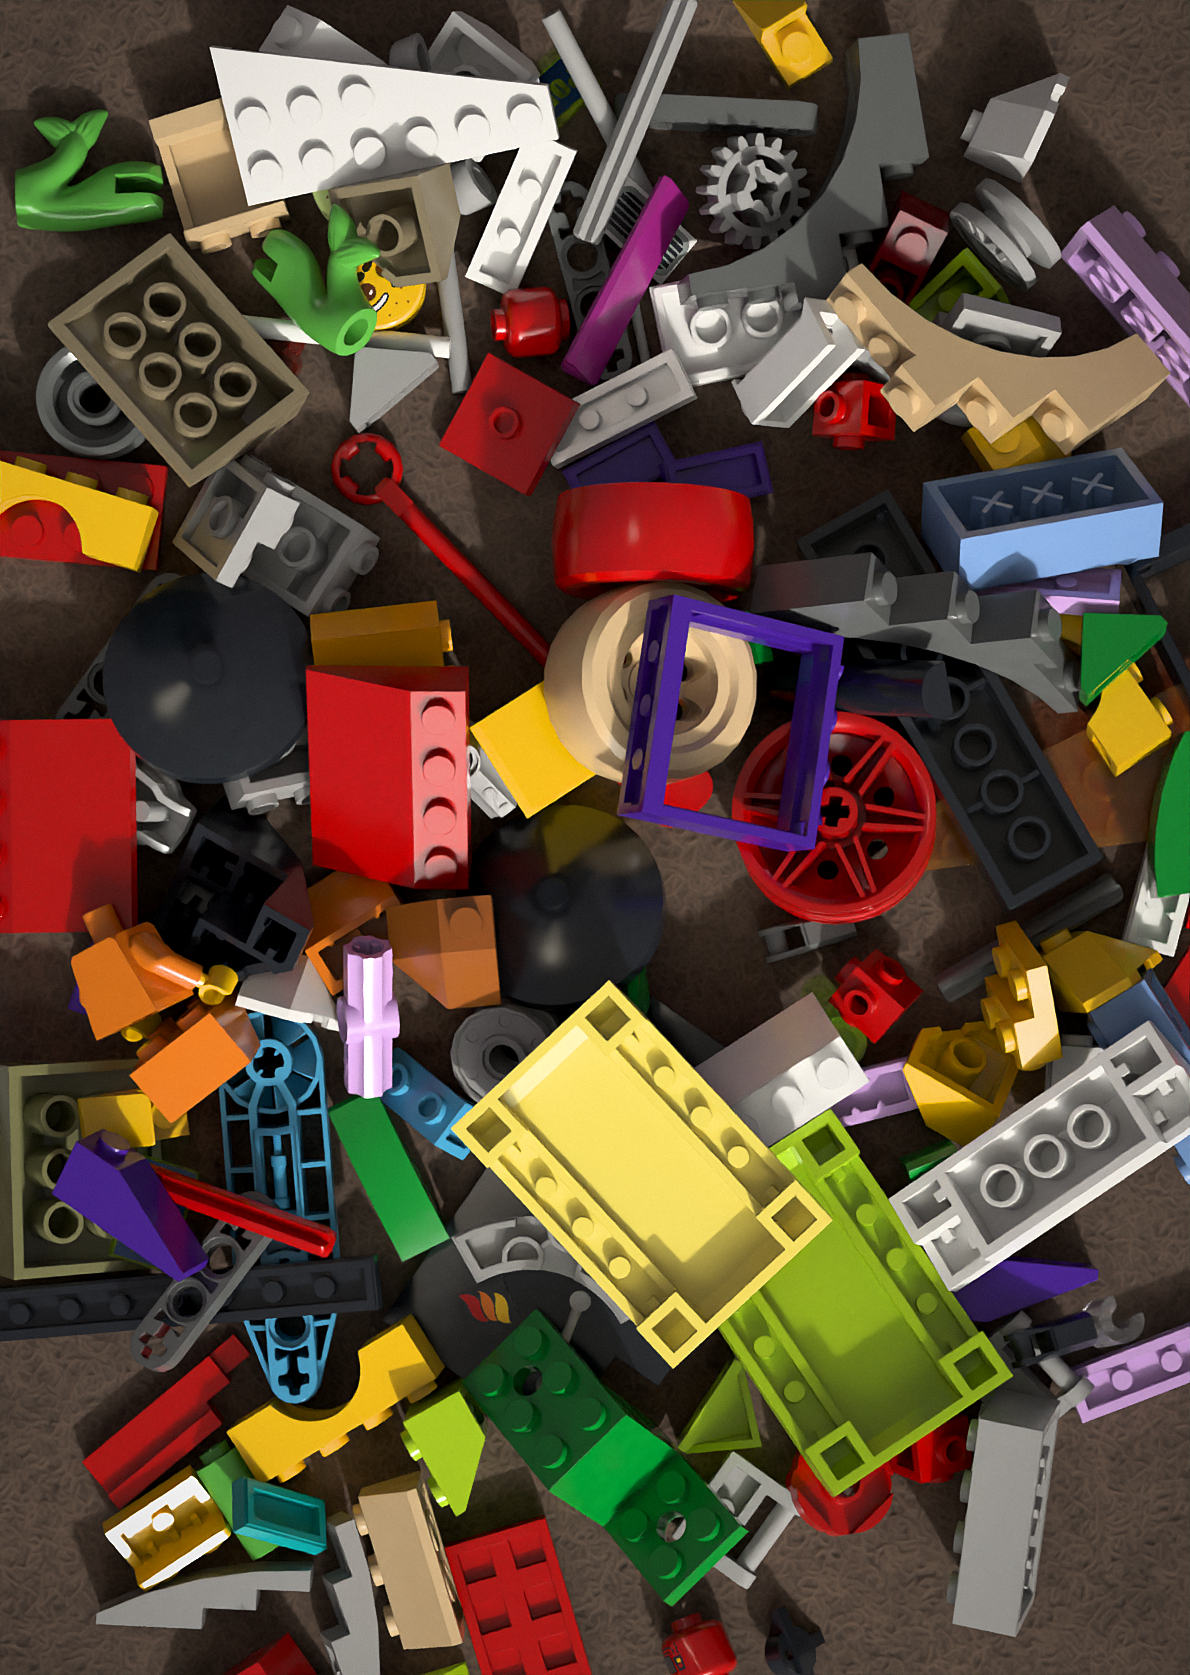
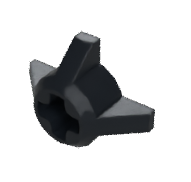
(796, 1641)

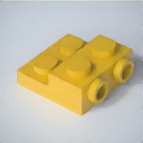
(1021, 1001)

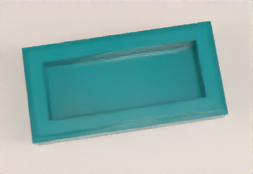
(278, 1516)

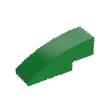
(1170, 825)
(389, 1175)

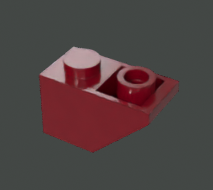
(908, 245)

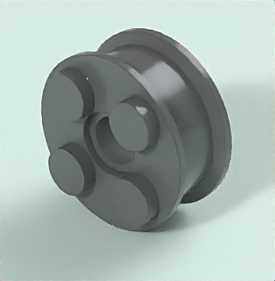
(63, 412)

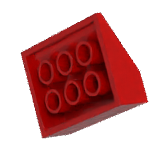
(391, 772)
(66, 824)

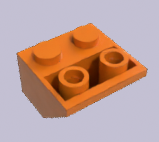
(344, 909)
(194, 1054)

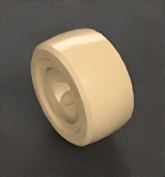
(593, 691)

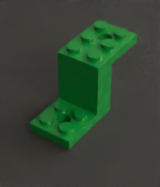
(604, 1457)

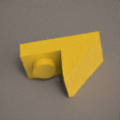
(786, 37)
(129, 1115)

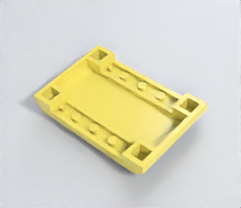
(642, 1173)

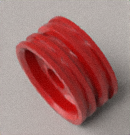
(863, 884)

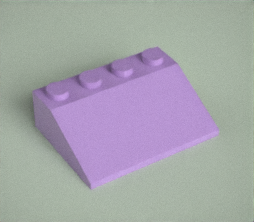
(1136, 288)

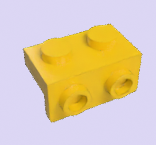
(168, 1528)

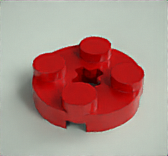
(843, 1513)

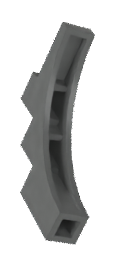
(878, 137)
(935, 612)

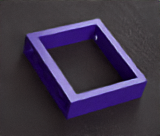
(656, 711)

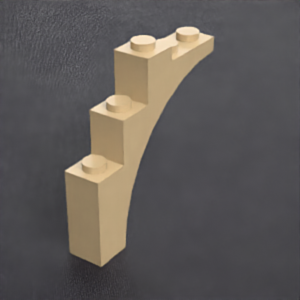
(994, 388)

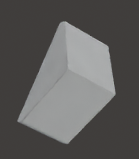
(383, 380)

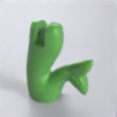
(101, 201)
(334, 316)

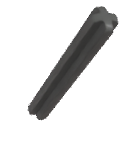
(1066, 913)

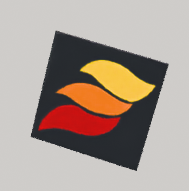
(487, 1308)

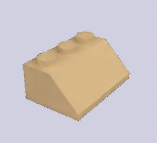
(410, 1562)

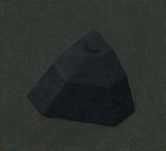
(237, 897)

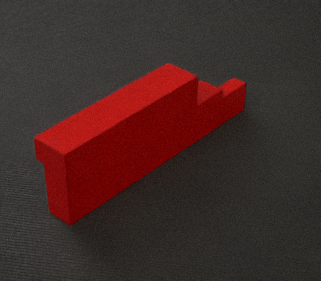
(165, 1427)

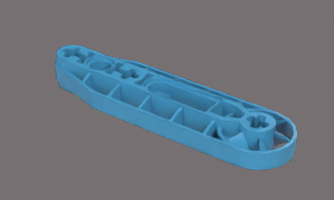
(258, 1099)

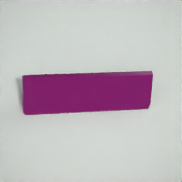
(626, 282)

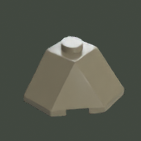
(409, 219)

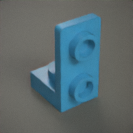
(426, 1103)

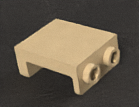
(208, 179)

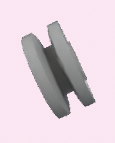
(1005, 234)
(478, 1043)

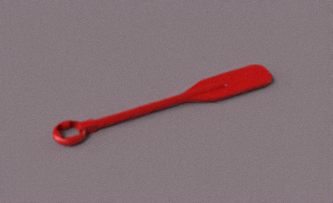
(686, 794)

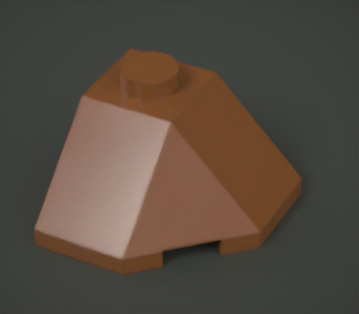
(448, 949)

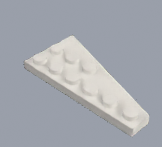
(344, 122)

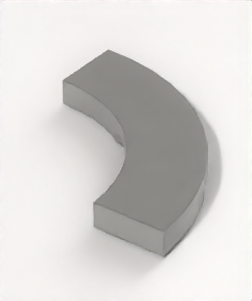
(522, 1245)

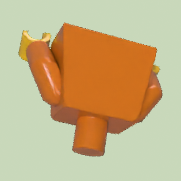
(136, 976)

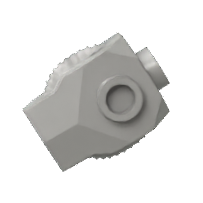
(161, 809)

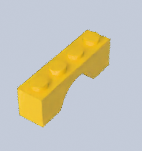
(109, 525)
(1126, 721)
(282, 1434)

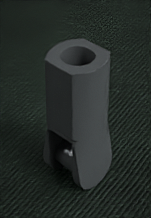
(813, 934)

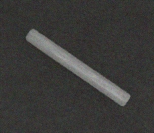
(634, 120)

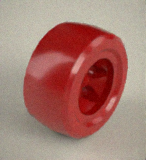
(652, 533)

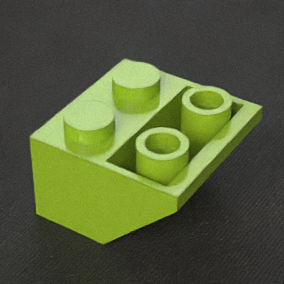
(450, 1436)

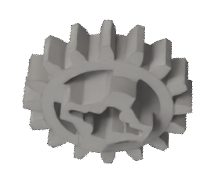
(737, 174)

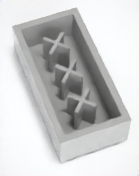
(1004, 1511)

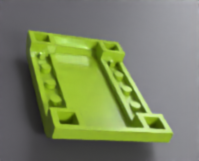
(857, 1329)

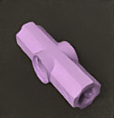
(368, 1016)

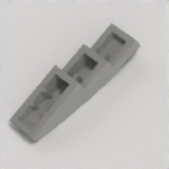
(187, 1597)
(355, 1641)

